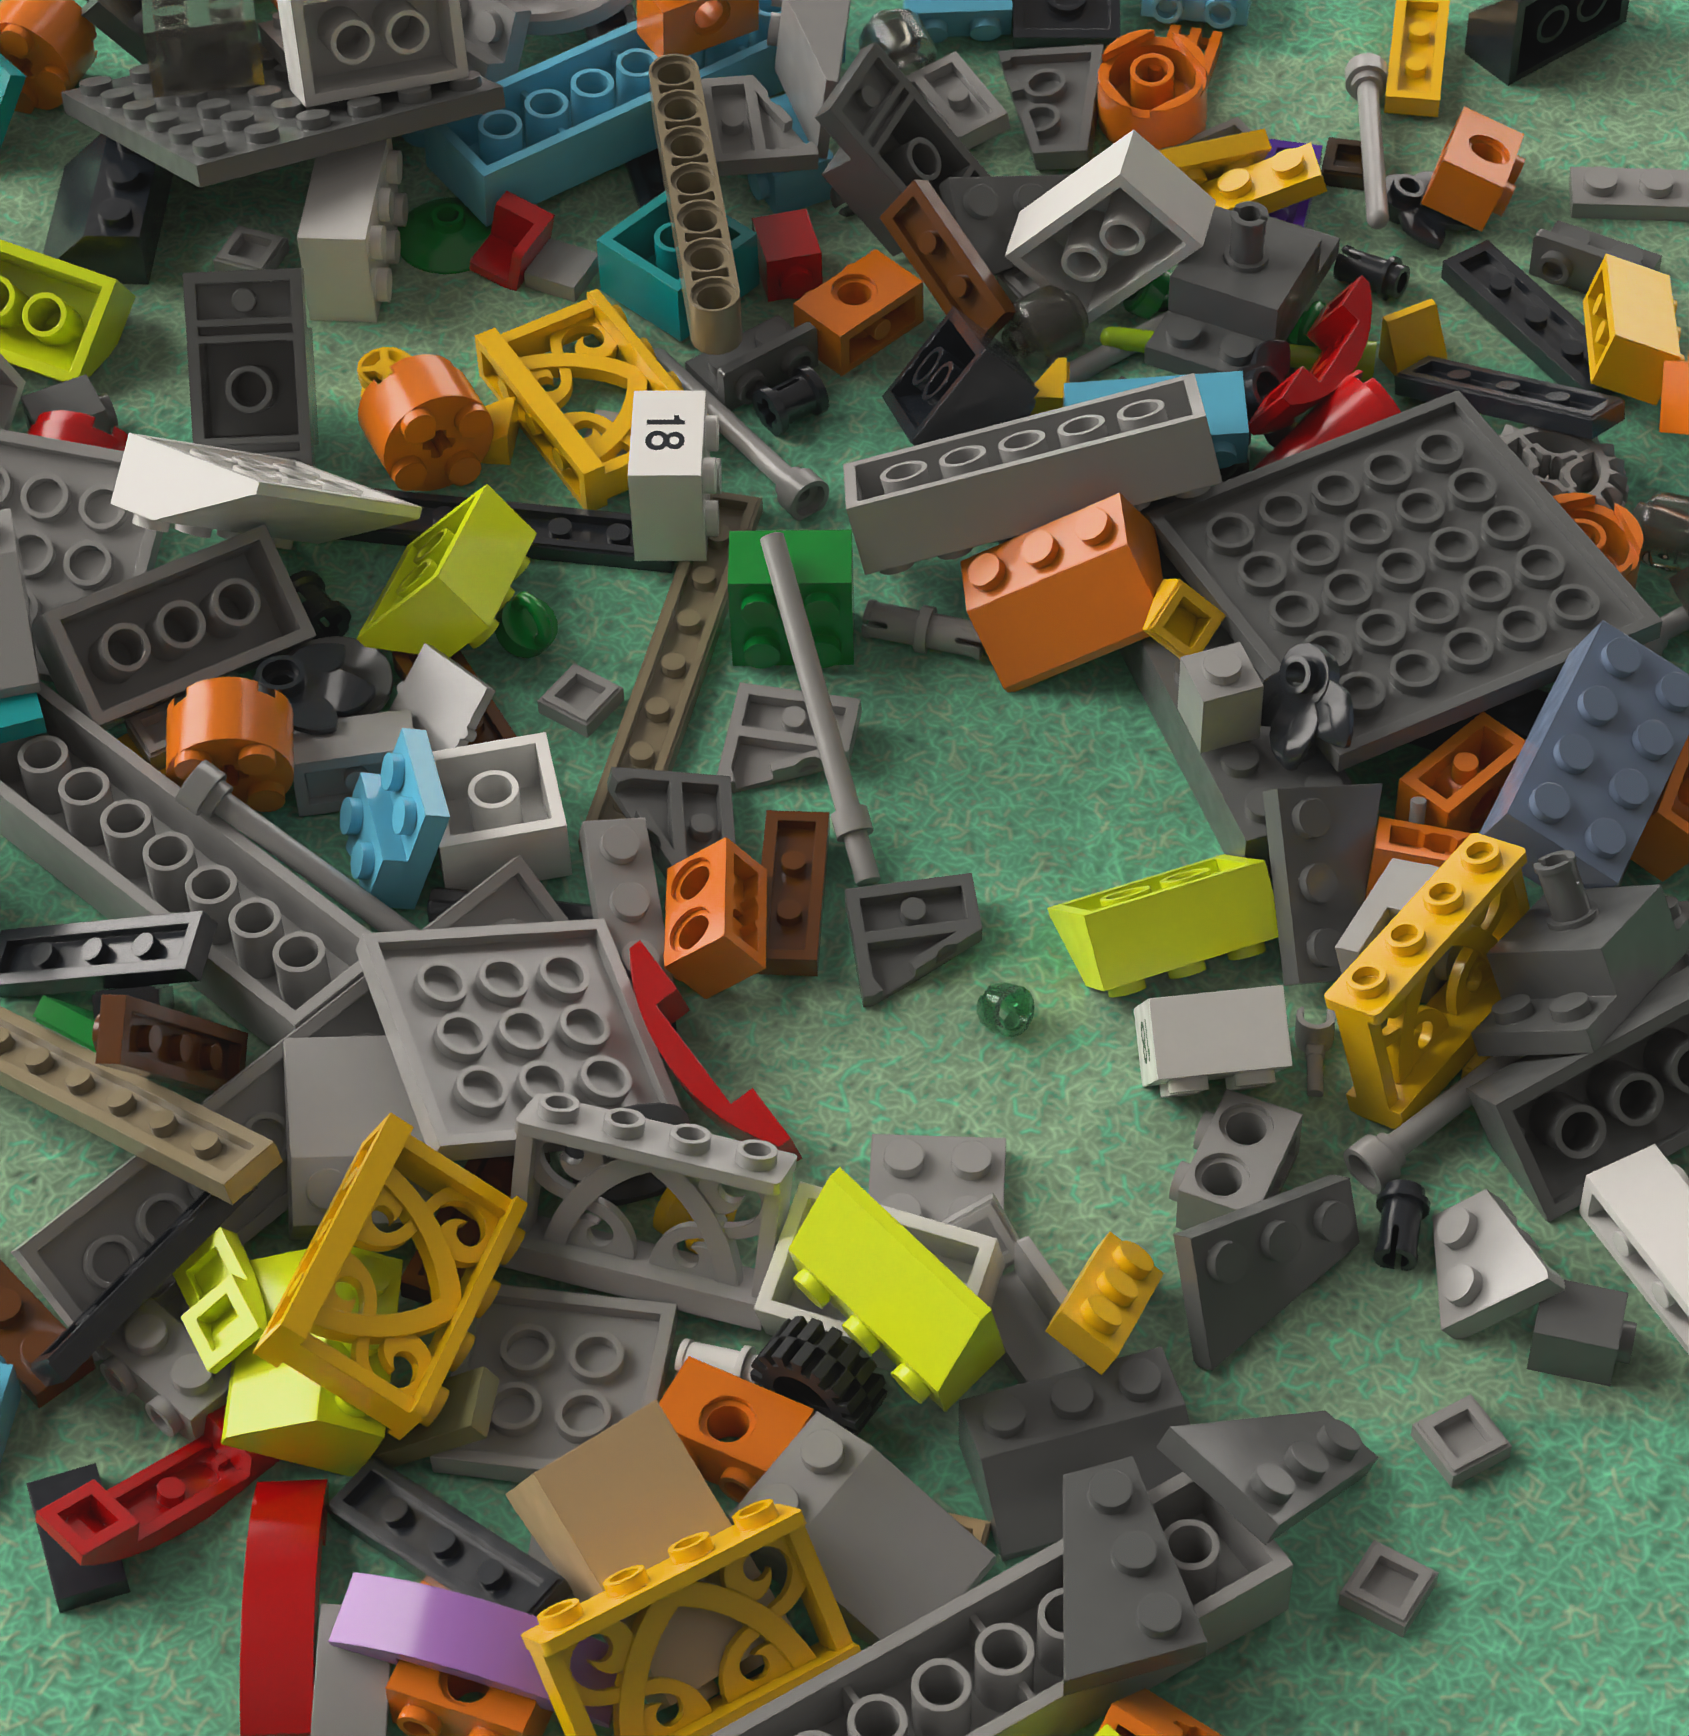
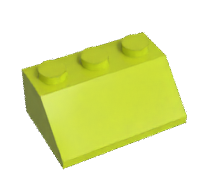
(57, 314)
(452, 579)
(1169, 923)
(894, 1294)
(286, 1412)

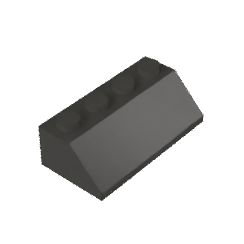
(1580, 1112)

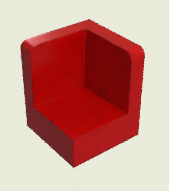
(514, 242)

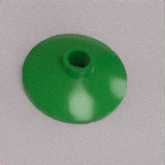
(442, 236)

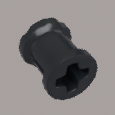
(791, 400)
(320, 605)

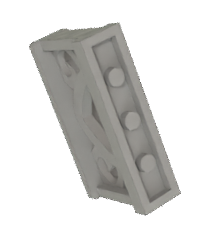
(690, 1165)

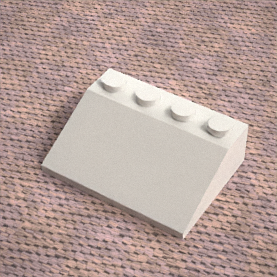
(242, 490)

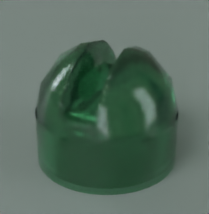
(1013, 1000)

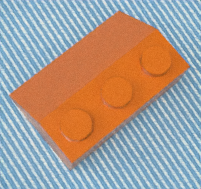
(1064, 591)

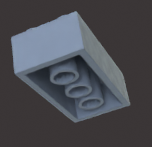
(1595, 758)

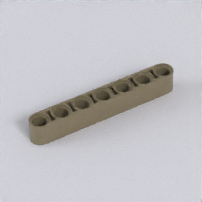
(695, 205)

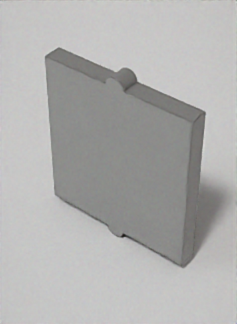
(443, 699)

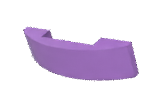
(456, 1636)

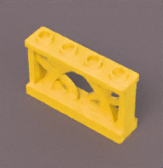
(517, 367)
(1423, 1047)
(313, 1307)
(675, 1583)

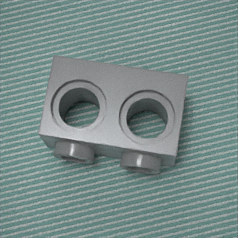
(1234, 1169)

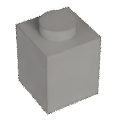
(1220, 697)

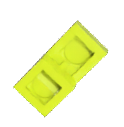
(222, 1300)

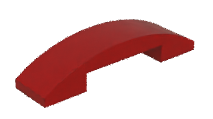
(1342, 336)
(663, 1005)
(155, 1502)
(281, 1607)

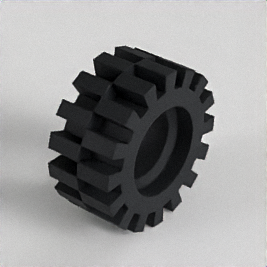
(821, 1372)

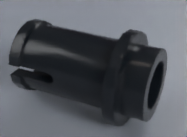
(1385, 276)
(1401, 1210)

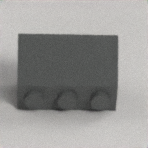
(1039, 1430)

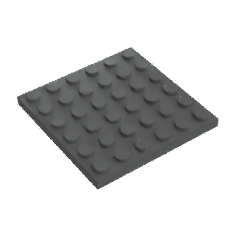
(261, 126)
(1409, 560)

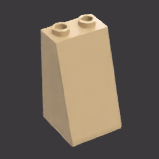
(621, 1507)

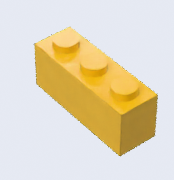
(1630, 328)

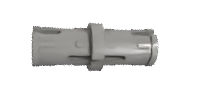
(922, 629)

